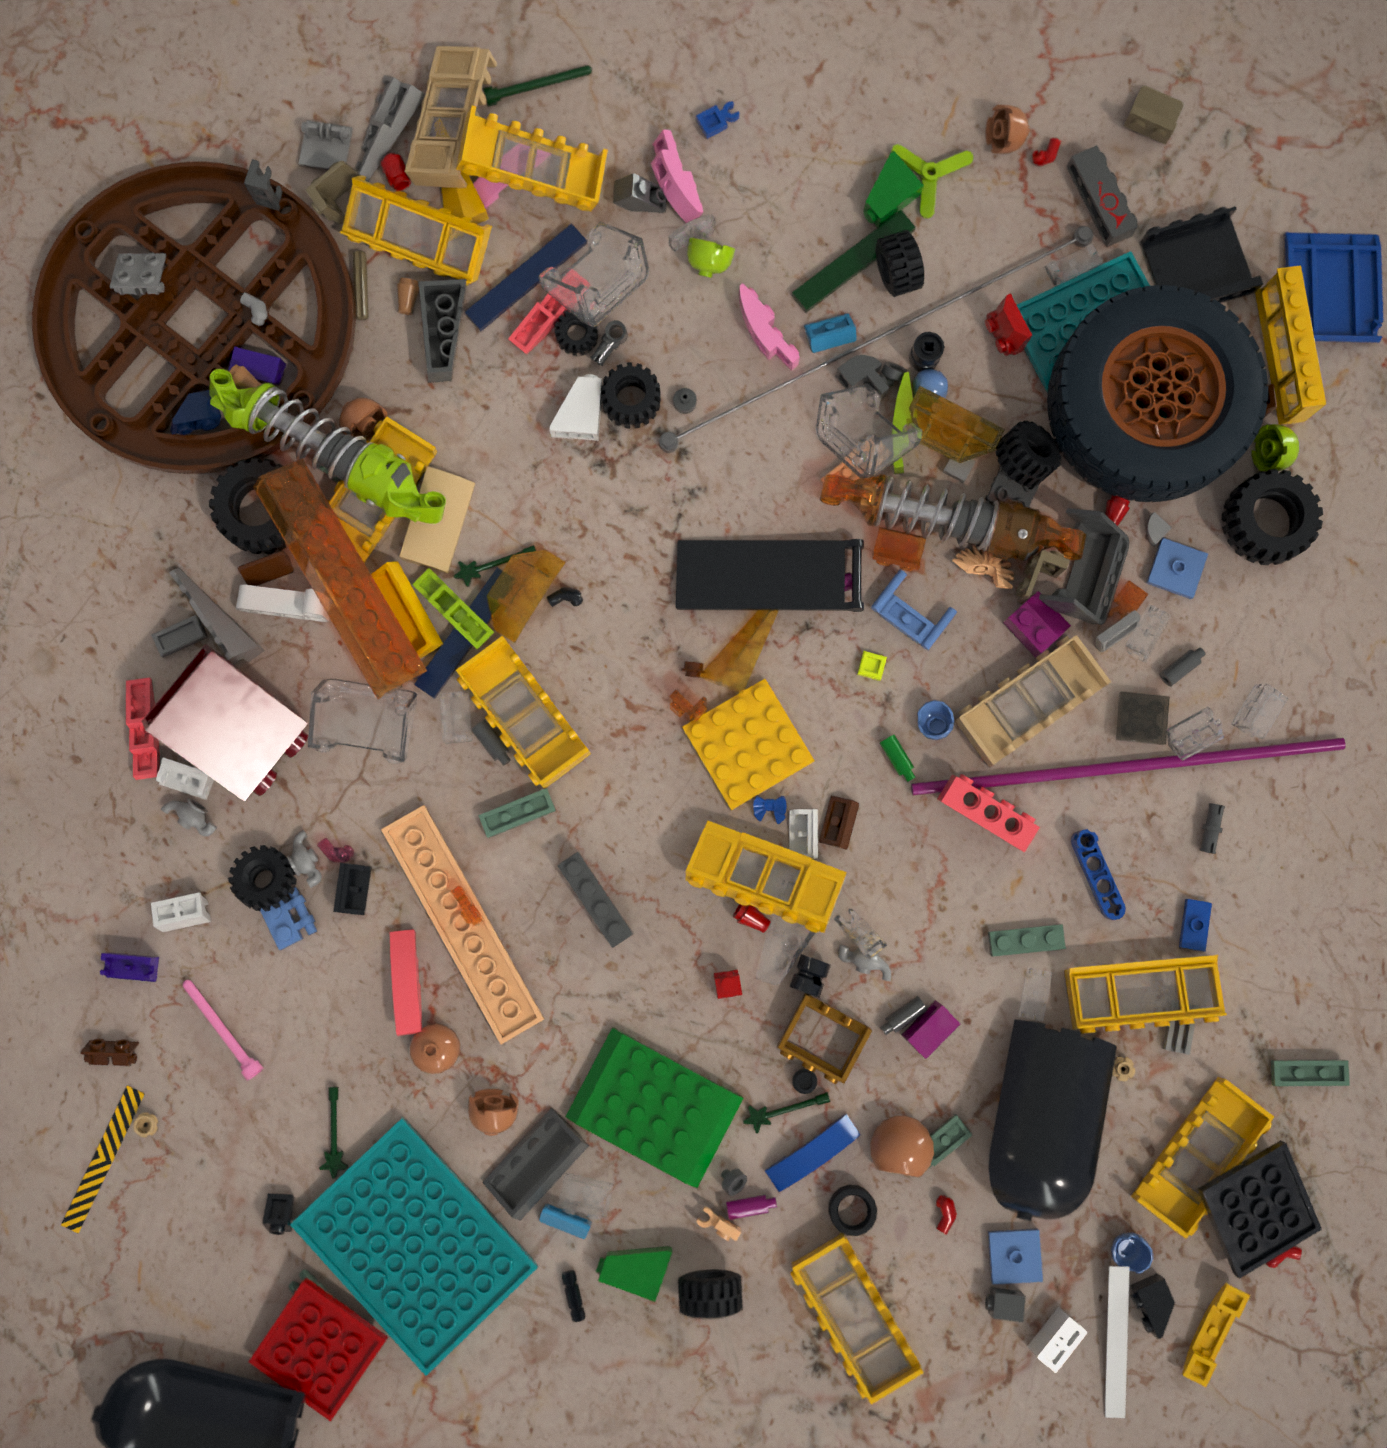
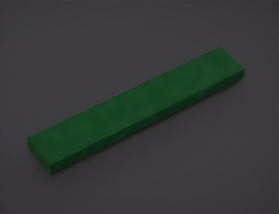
(848, 264)

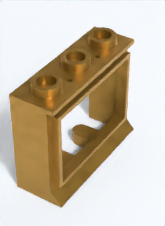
(811, 1061)

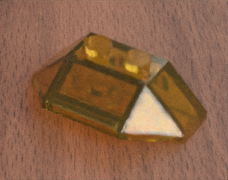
(952, 428)
(521, 590)

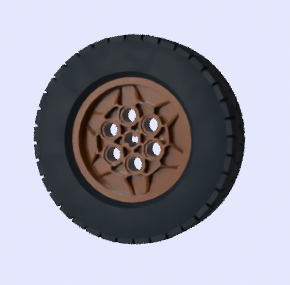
(1134, 448)

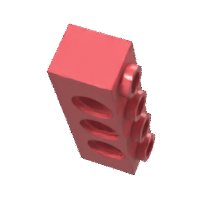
(1019, 836)

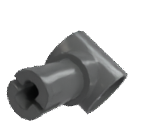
(609, 343)

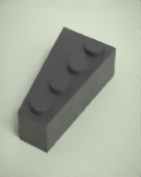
(441, 321)

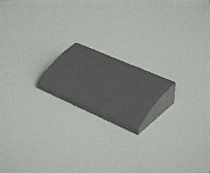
(535, 1164)

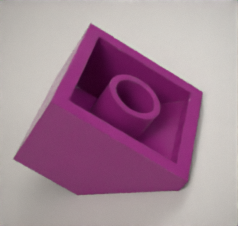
(1036, 625)

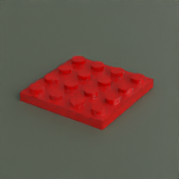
(318, 1348)

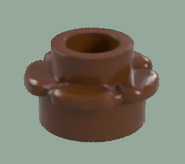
(693, 669)

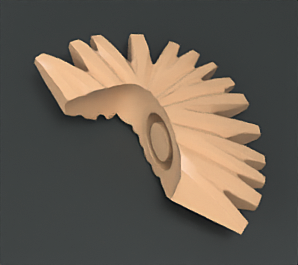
(983, 564)

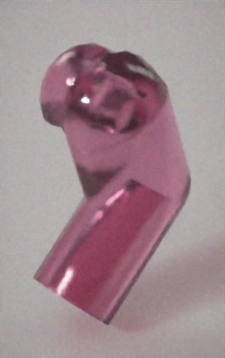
(335, 854)

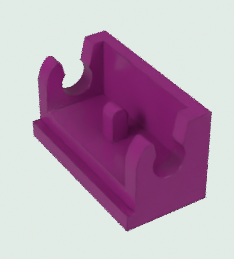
(930, 1029)

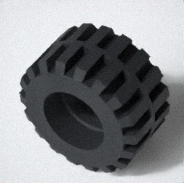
(900, 263)
(627, 377)
(1028, 453)
(710, 1294)

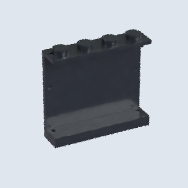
(1201, 256)

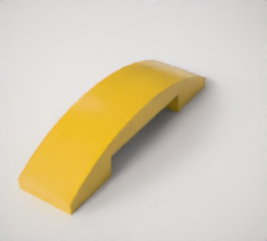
(1212, 1332)

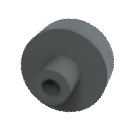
(893, 372)
(685, 400)
(733, 1181)

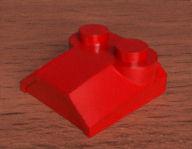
(1008, 327)

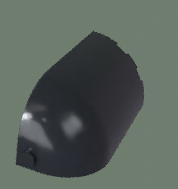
(1049, 1120)
(195, 1407)

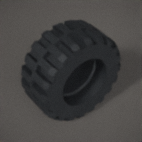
(1293, 496)
(227, 502)

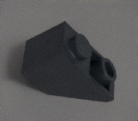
(1155, 1302)

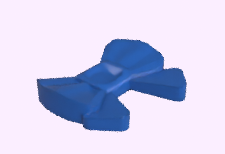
(777, 805)

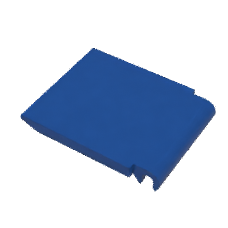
(1340, 283)

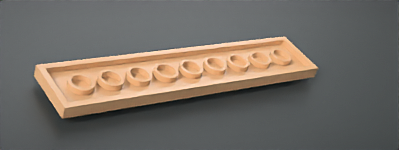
(473, 948)

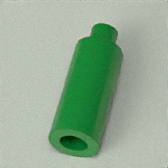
(898, 757)

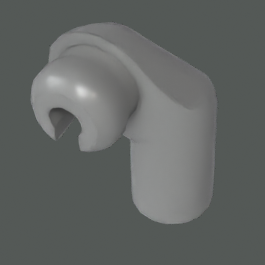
(257, 307)

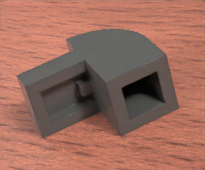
(863, 370)

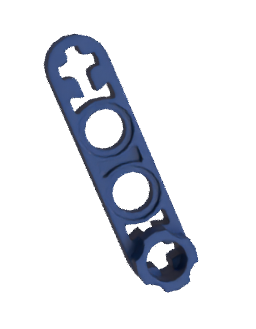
(1101, 873)

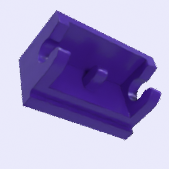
(260, 365)
(130, 966)

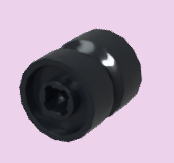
(926, 351)
(810, 975)

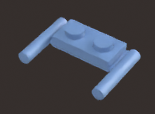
(906, 618)

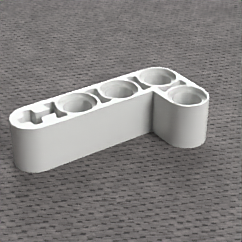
(281, 603)

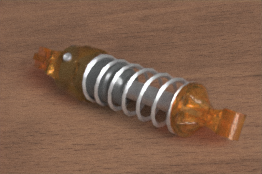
(999, 528)

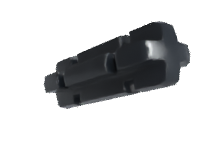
(573, 1296)

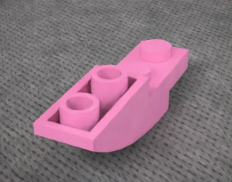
(676, 184)
(759, 322)

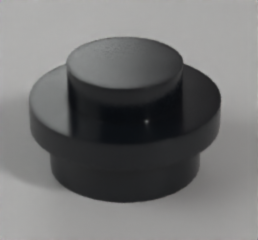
(804, 1081)

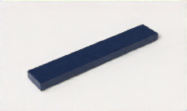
(525, 277)
(455, 646)

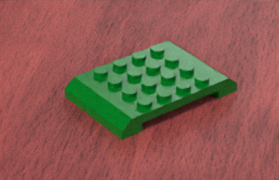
(654, 1108)

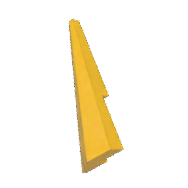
(464, 201)

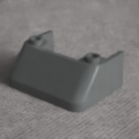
(1096, 574)

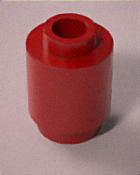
(394, 170)

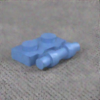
(282, 924)

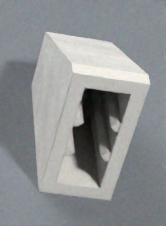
(580, 411)

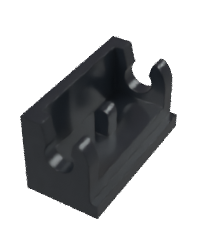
(352, 889)

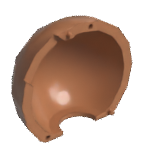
(902, 1146)

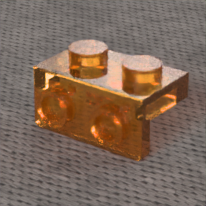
(898, 549)
(681, 706)

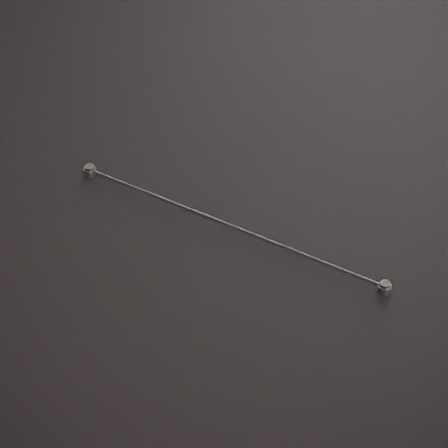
(669, 441)

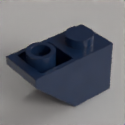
(195, 414)

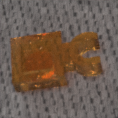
(1128, 599)
(470, 912)

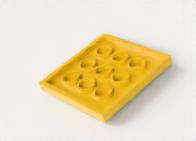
(748, 744)

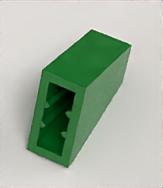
(892, 191)
(635, 1270)

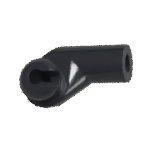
(566, 594)

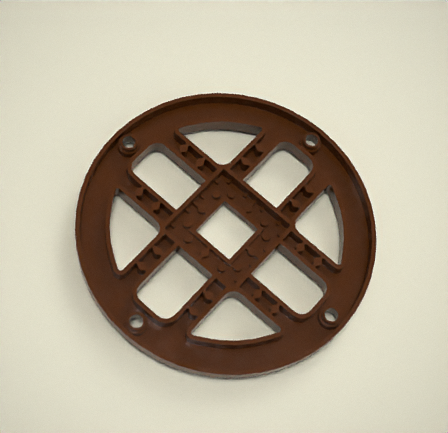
(143, 322)

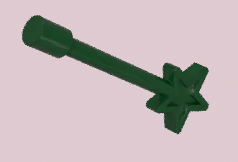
(470, 571)
(761, 1118)
(333, 1159)

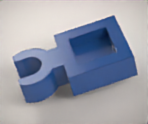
(714, 120)

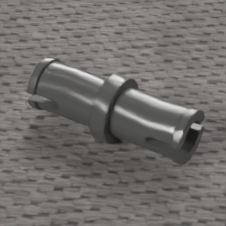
(1212, 828)

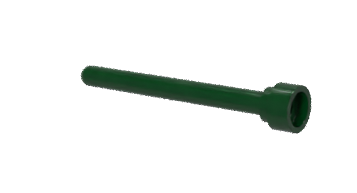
(494, 94)

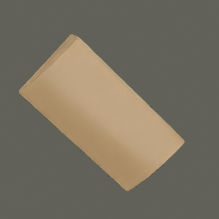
(436, 543)

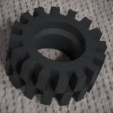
(567, 343)

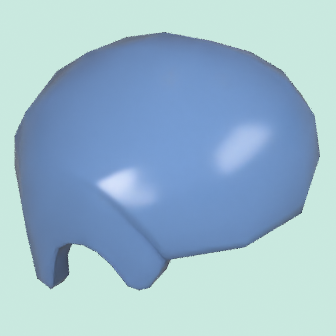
(931, 380)
(935, 720)
(1132, 1252)

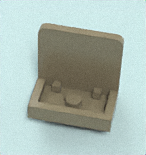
(1154, 114)
(330, 187)
(1046, 562)

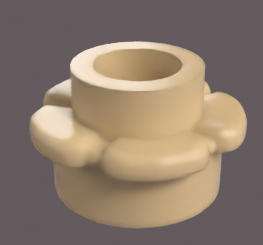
(1129, 1069)
(139, 1127)

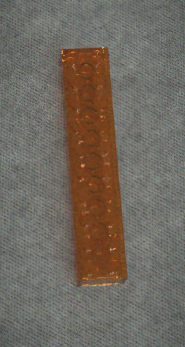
(339, 578)

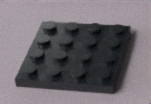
(1259, 1209)

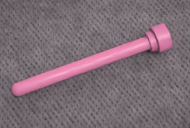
(249, 1066)

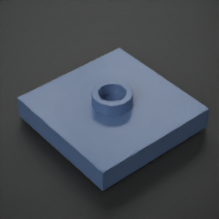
(1177, 568)
(1015, 1256)

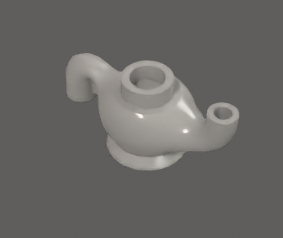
(191, 815)
(304, 860)
(864, 965)

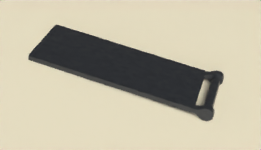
(767, 575)

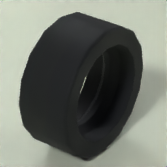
(864, 1226)

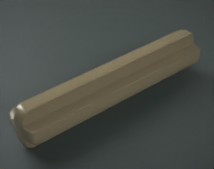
(360, 285)

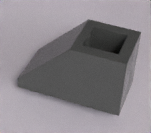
(639, 194)

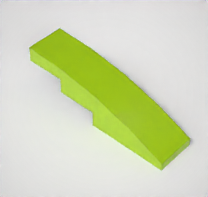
(902, 413)
(453, 608)

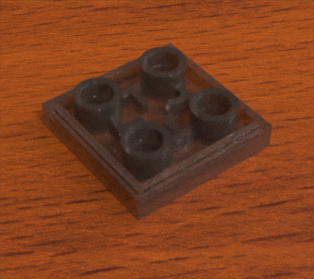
(1142, 718)

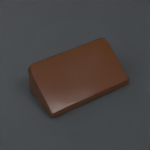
(266, 569)
(839, 822)

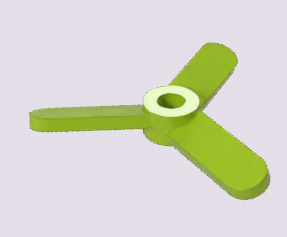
(939, 169)

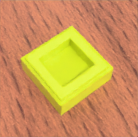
(871, 665)

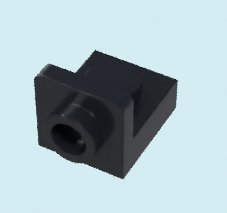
(278, 1213)

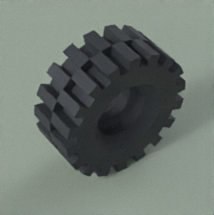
(250, 866)

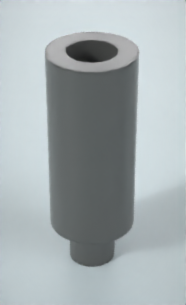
(1182, 666)
(491, 742)
(904, 1016)

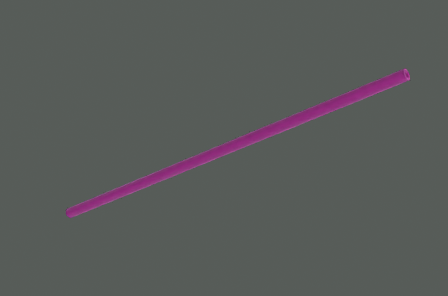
(1139, 765)

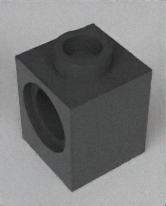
(1005, 1304)

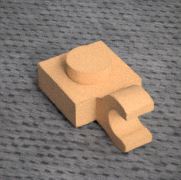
(724, 1227)

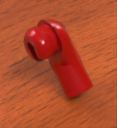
(1048, 156)
(948, 1211)
(1293, 1253)

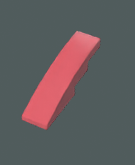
(537, 324)
(141, 743)
(405, 982)

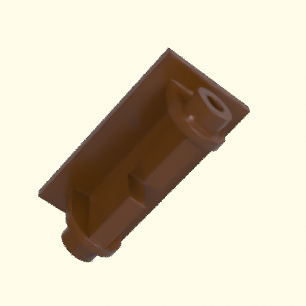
(98, 1052)

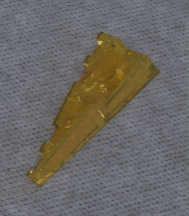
(738, 658)

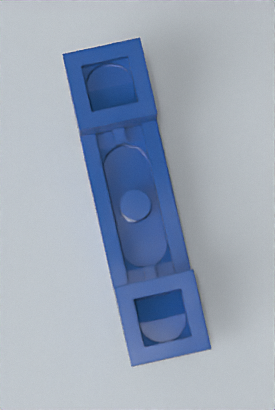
(813, 1153)

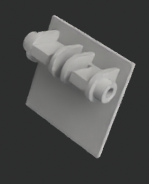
(324, 144)
(138, 273)

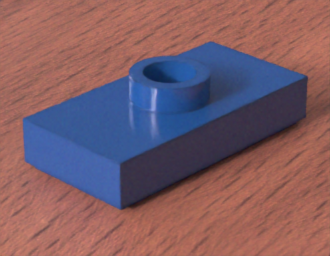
(1195, 925)

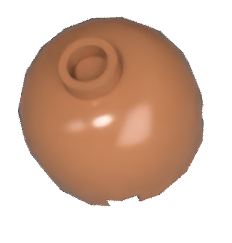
(1006, 129)
(361, 417)
(435, 1048)
(492, 1111)

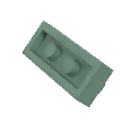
(517, 813)
(1026, 940)
(1310, 1072)

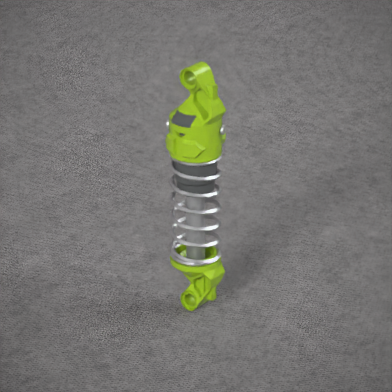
(365, 467)

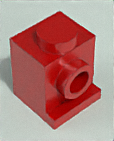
(727, 984)

